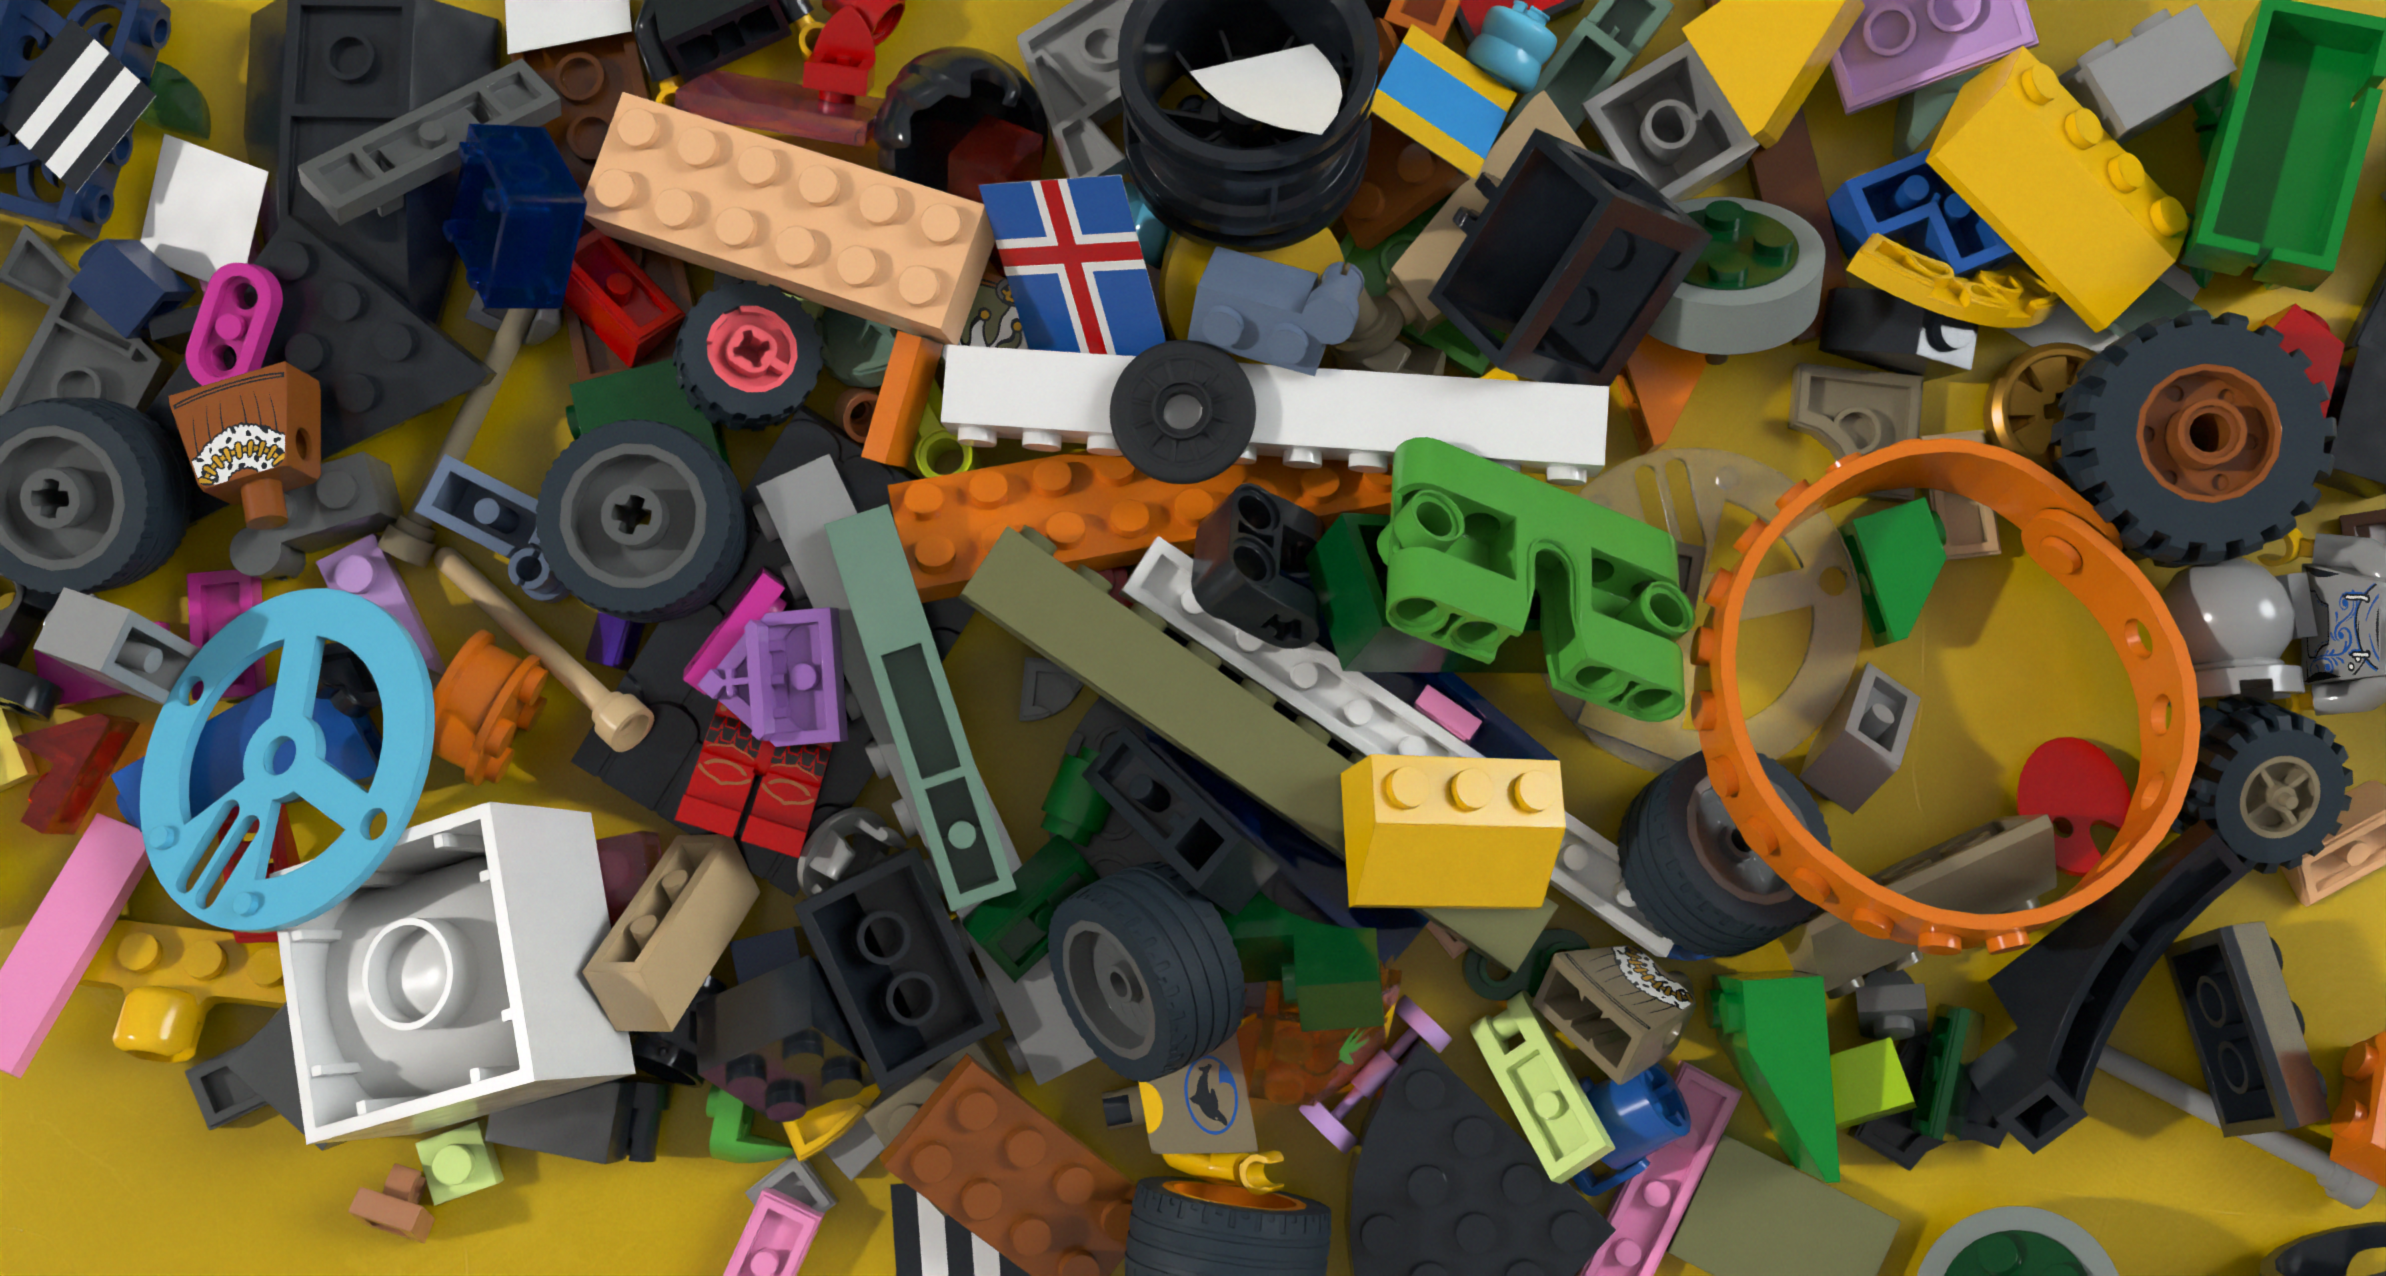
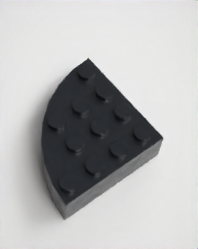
(1455, 1188)

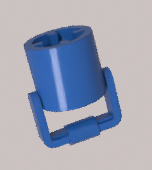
(1639, 1121)

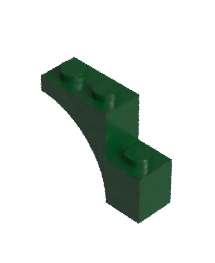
(1322, 966)

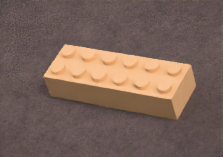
(790, 219)

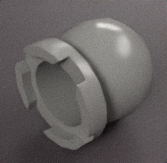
(2235, 629)

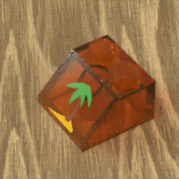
(1312, 1064)

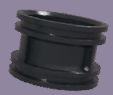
(1227, 174)

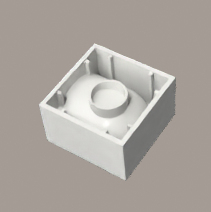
(454, 978)

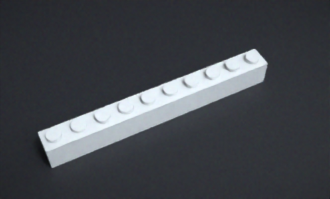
(1298, 416)

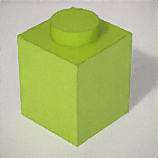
(1869, 1084)

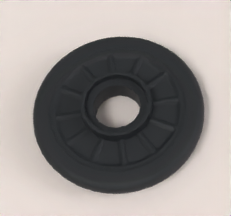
(1189, 453)

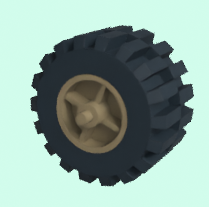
(2266, 783)

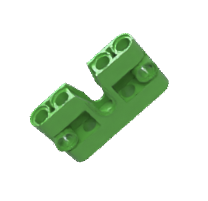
(1479, 540)

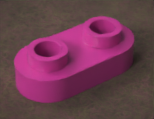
(228, 321)

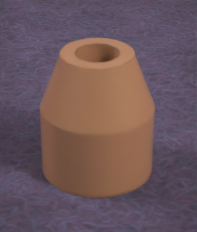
(858, 423)

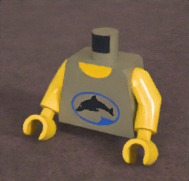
(1199, 1119)

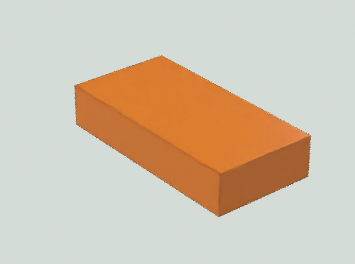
(902, 400)

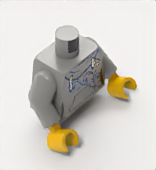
(2350, 616)

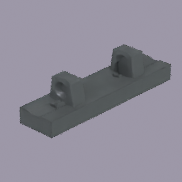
(423, 142)

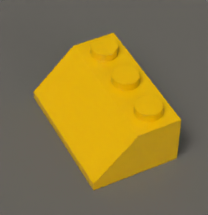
(1451, 831)

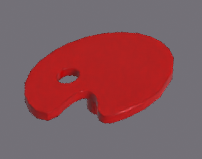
(2076, 790)

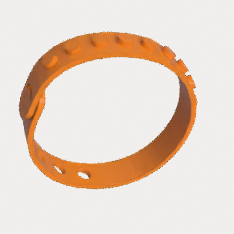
(2073, 549)

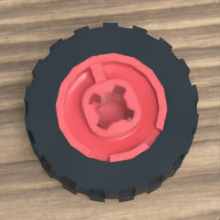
(747, 356)

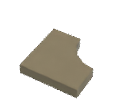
(1856, 412)

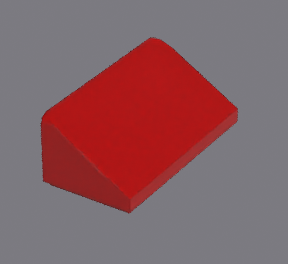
(619, 299)

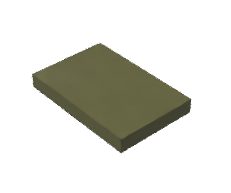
(1776, 1221)

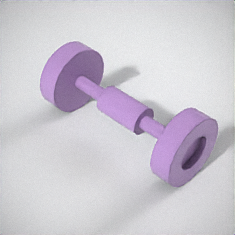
(1375, 1074)

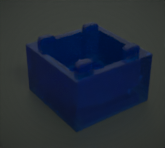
(515, 217)

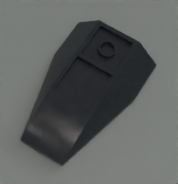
(338, 72)

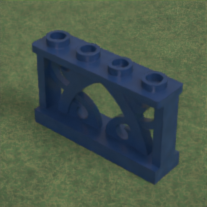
(139, 37)

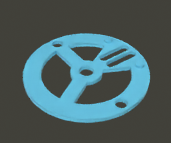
(177, 842)

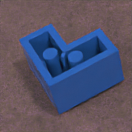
(1917, 205)

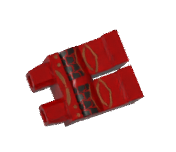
(726, 777)

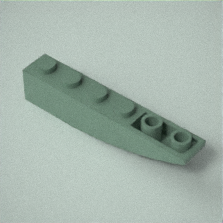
(920, 708)

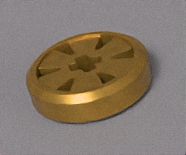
(2021, 391)

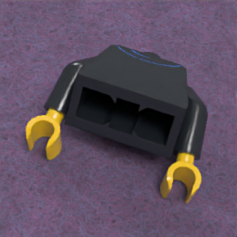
(709, 34)

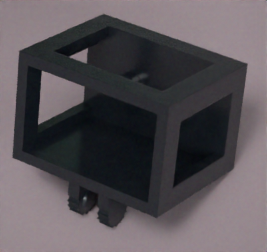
(1566, 263)

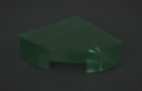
(177, 104)

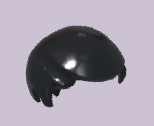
(940, 102)

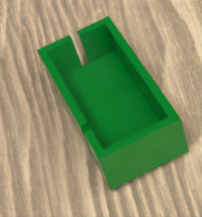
(2289, 144)

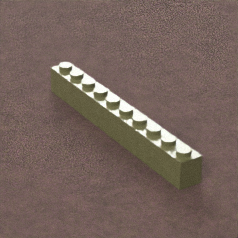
(1199, 709)

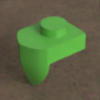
(732, 1130)

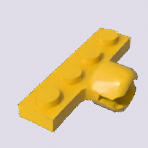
(175, 979)

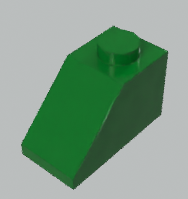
(1896, 565)

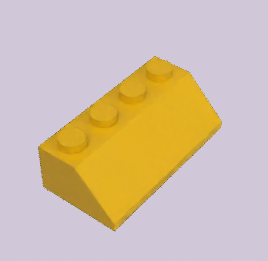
(2058, 188)

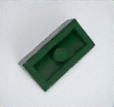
(1017, 923)
(1944, 1080)

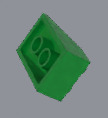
(1780, 1049)

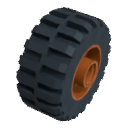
(2195, 438)

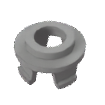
(829, 856)

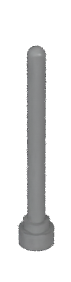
(2338, 1181)

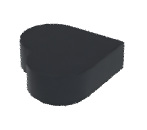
(346, 682)

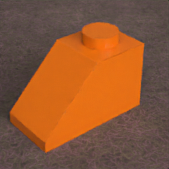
(1656, 389)

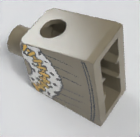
(1617, 1007)

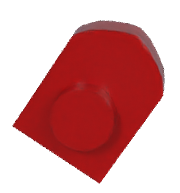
(842, 59)

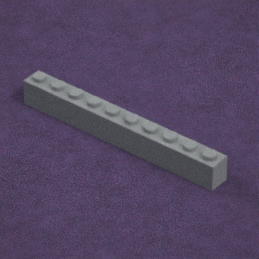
(796, 510)

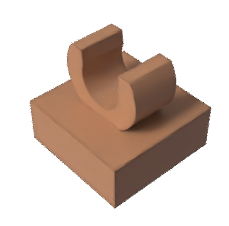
(397, 1207)

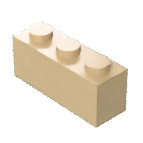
(672, 933)

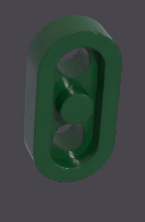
(1529, 974)

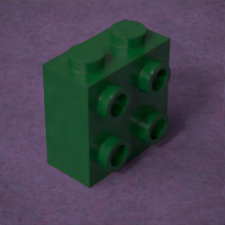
(638, 394)

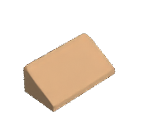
(2351, 853)

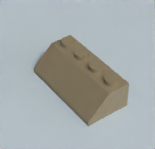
(1978, 872)

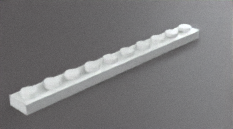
(1371, 722)

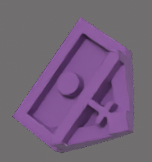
(786, 678)

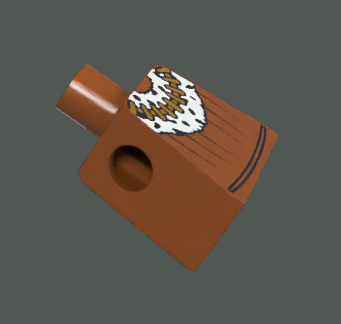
(253, 438)

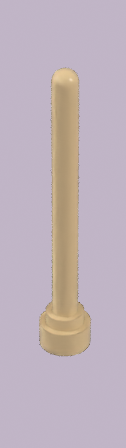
(617, 717)

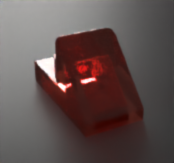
(83, 759)

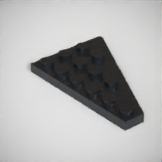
(354, 335)

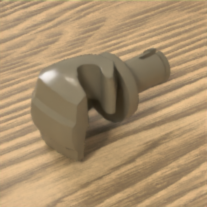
(1375, 344)

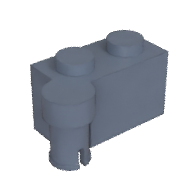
(1274, 309)
(494, 518)

